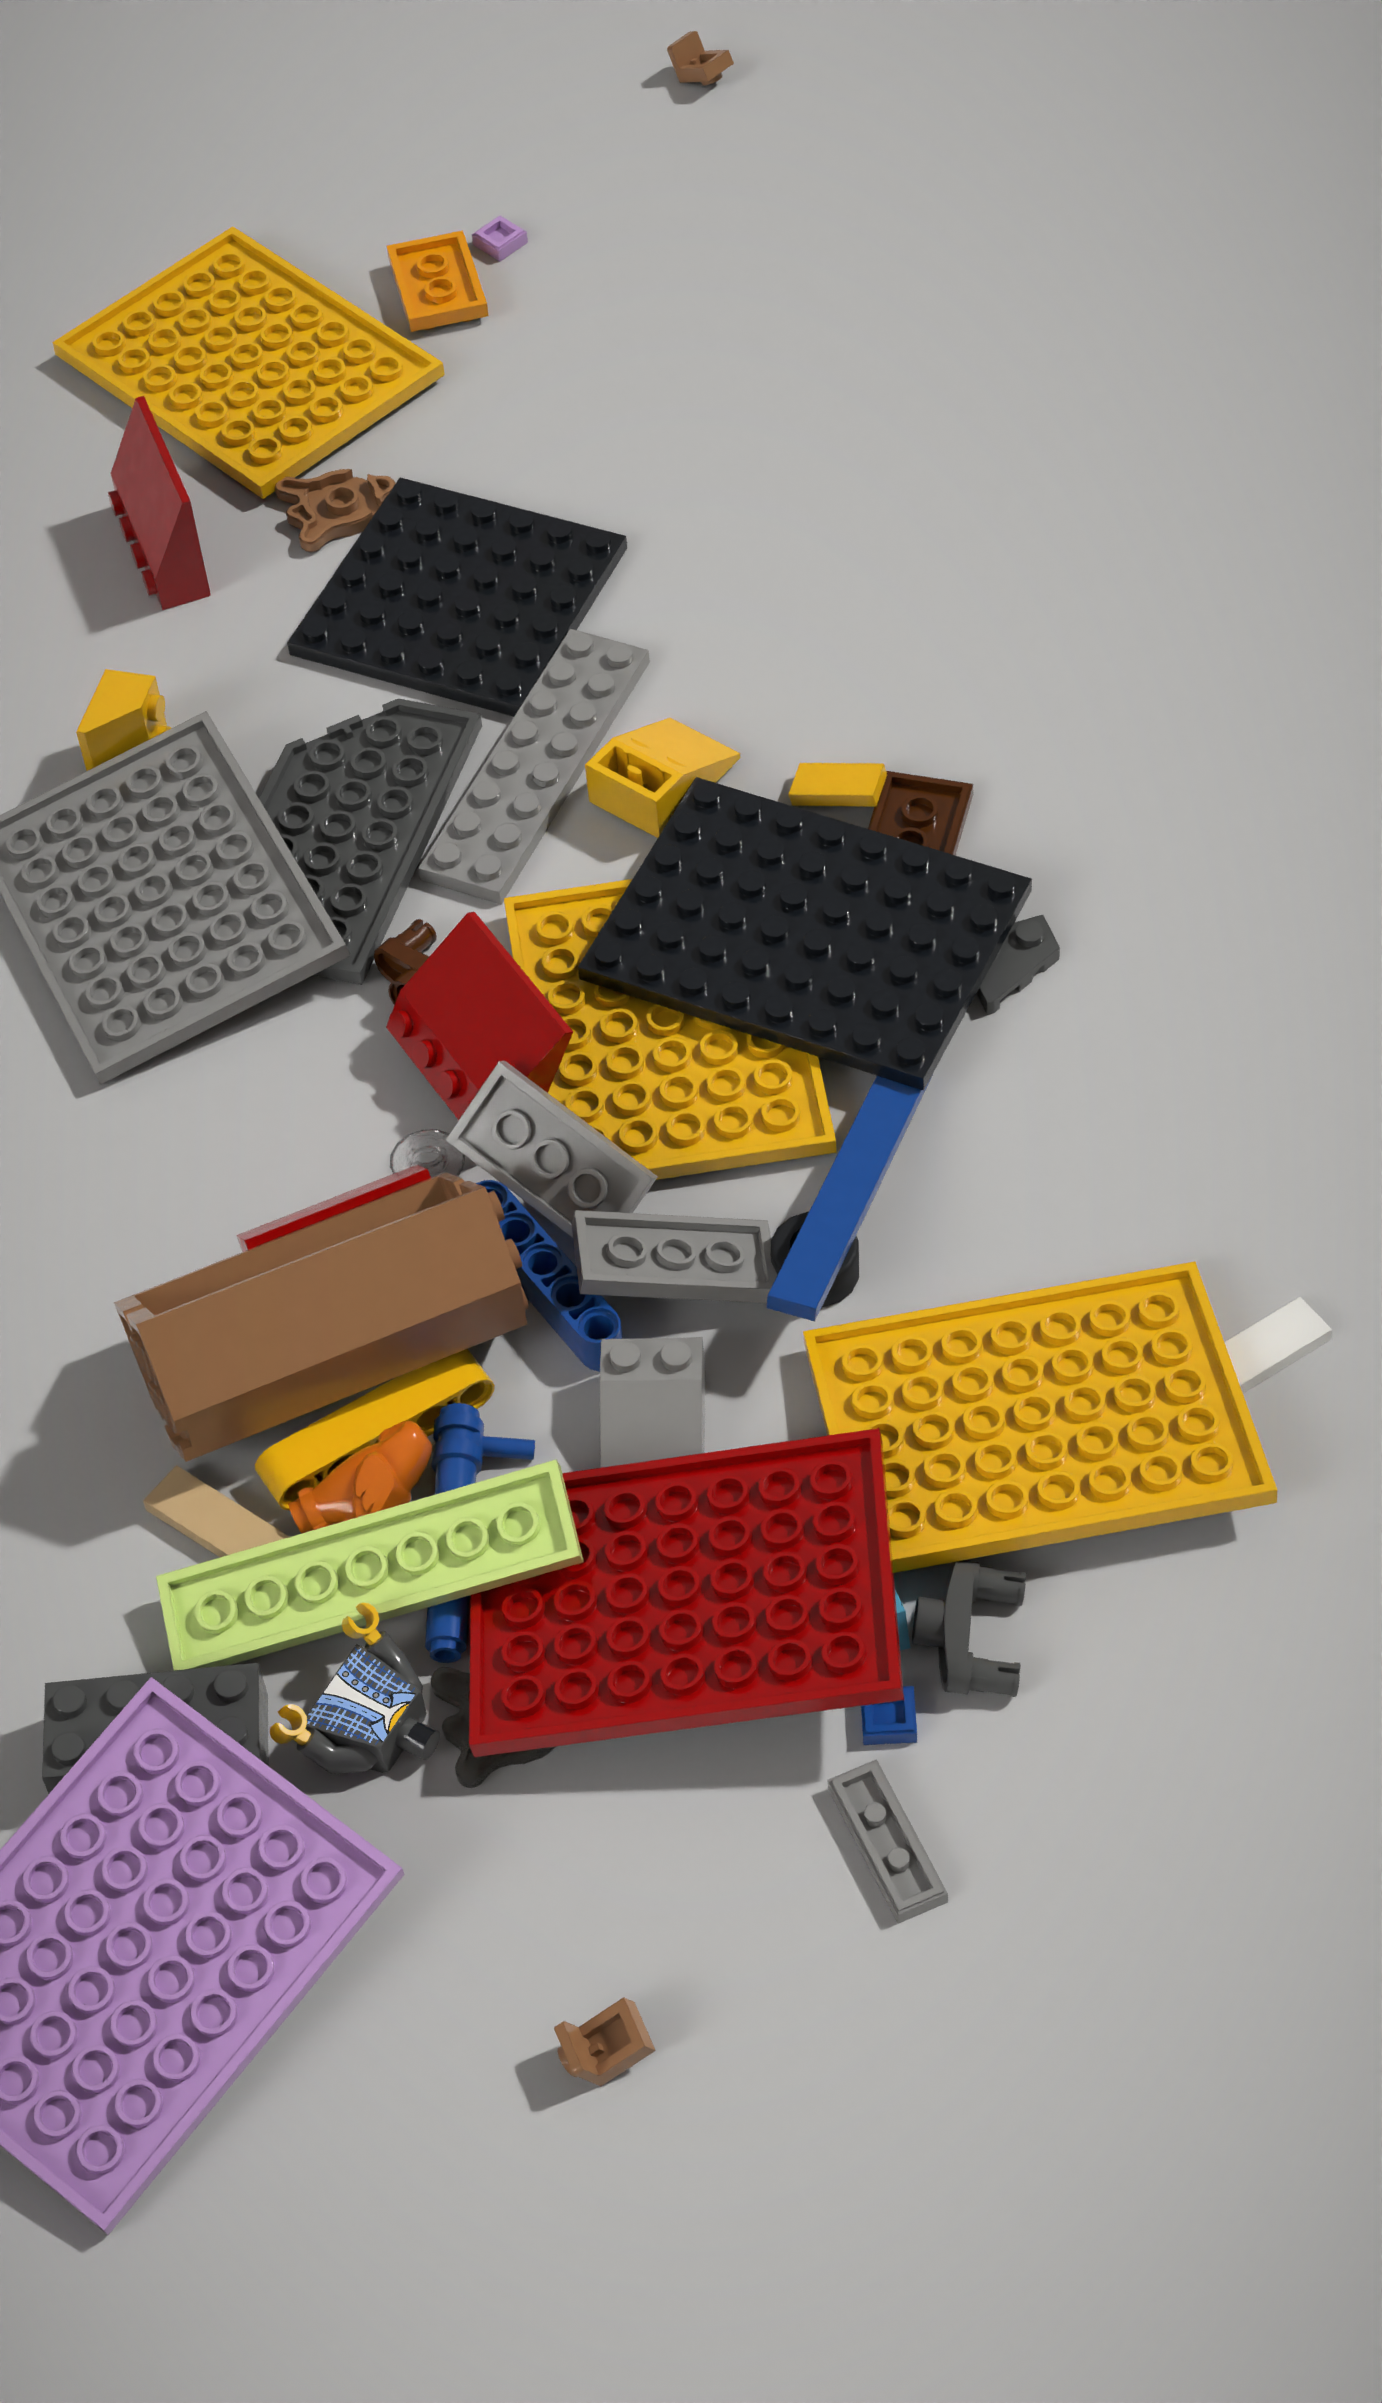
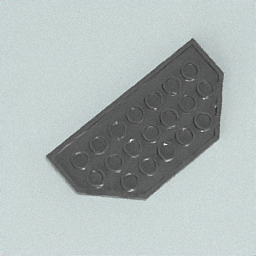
(363, 811)

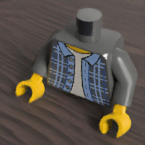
(366, 1710)

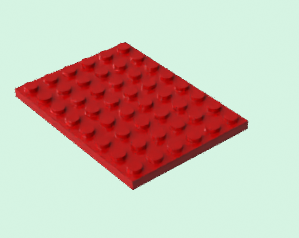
(699, 1600)

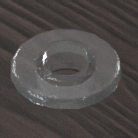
(427, 1141)

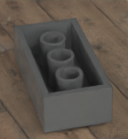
(82, 1709)

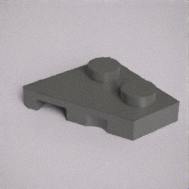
(1025, 952)

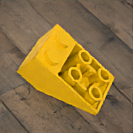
(651, 769)

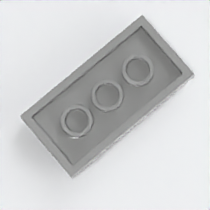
(546, 1151)
(672, 1256)

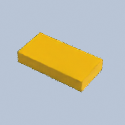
(838, 784)

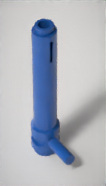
(457, 1461)

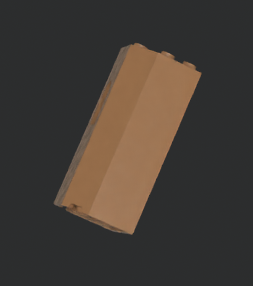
(325, 1312)

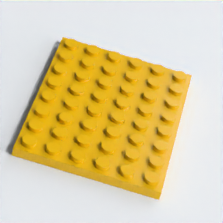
(249, 360)
(656, 1079)
(1046, 1414)

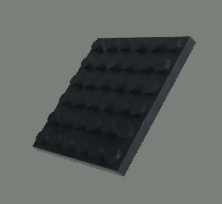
(457, 596)

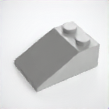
(651, 1399)

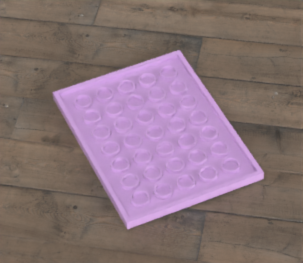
(157, 1943)

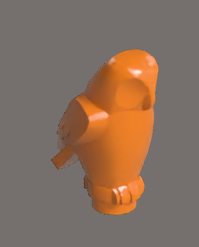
(367, 1480)

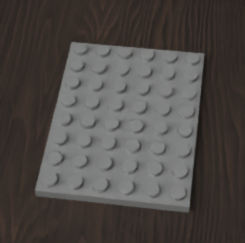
(159, 897)

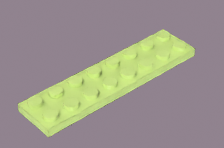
(387, 1558)

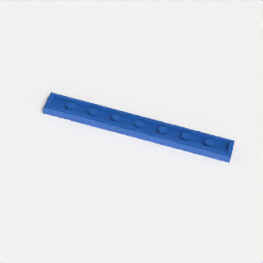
(844, 1199)

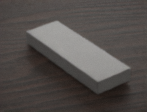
(887, 1841)

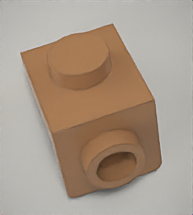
(695, 63)
(604, 2043)

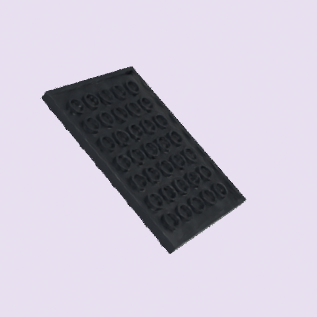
(807, 932)

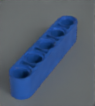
(559, 1288)

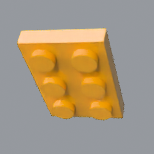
(437, 281)

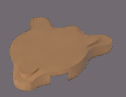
(332, 504)

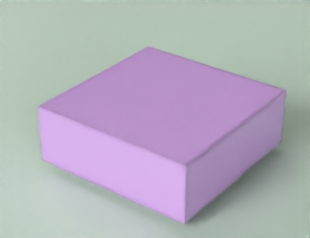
(499, 238)

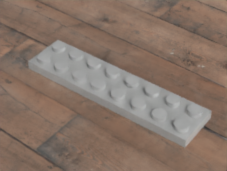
(534, 766)

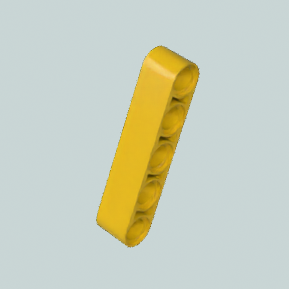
(416, 1396)

